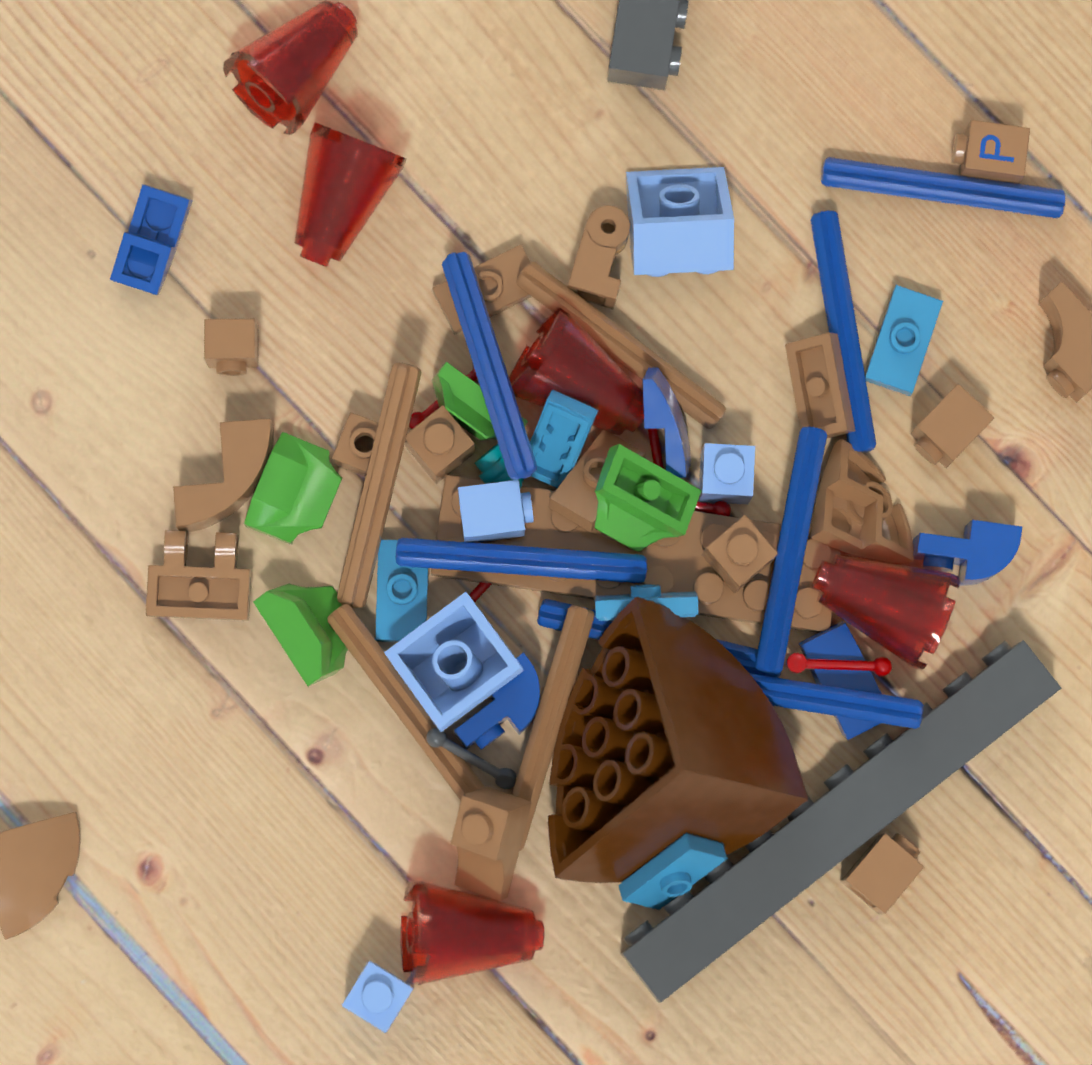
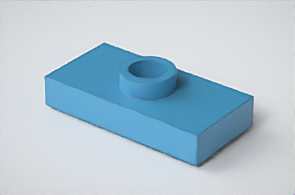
(903, 340)
(560, 437)
(400, 596)
(680, 603)
(672, 871)

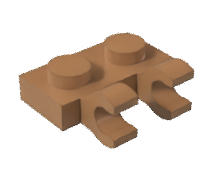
(198, 591)

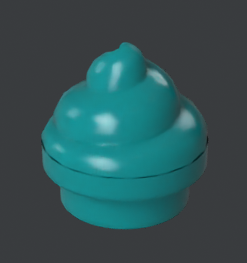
(493, 467)

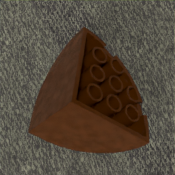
(662, 746)

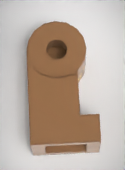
(602, 240)

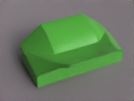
(464, 402)
(293, 490)
(641, 500)
(302, 628)

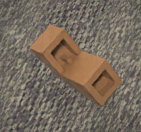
(244, 456)

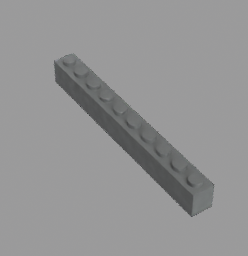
(839, 821)

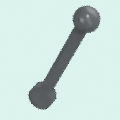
(504, 777)

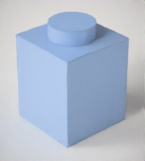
(726, 473)
(494, 511)
(378, 996)

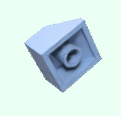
(680, 221)
(454, 661)

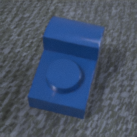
(980, 553)
(513, 702)

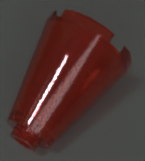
(293, 64)
(340, 192)
(577, 366)
(889, 603)
(463, 934)

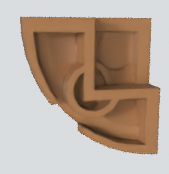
(857, 511)
(34, 870)

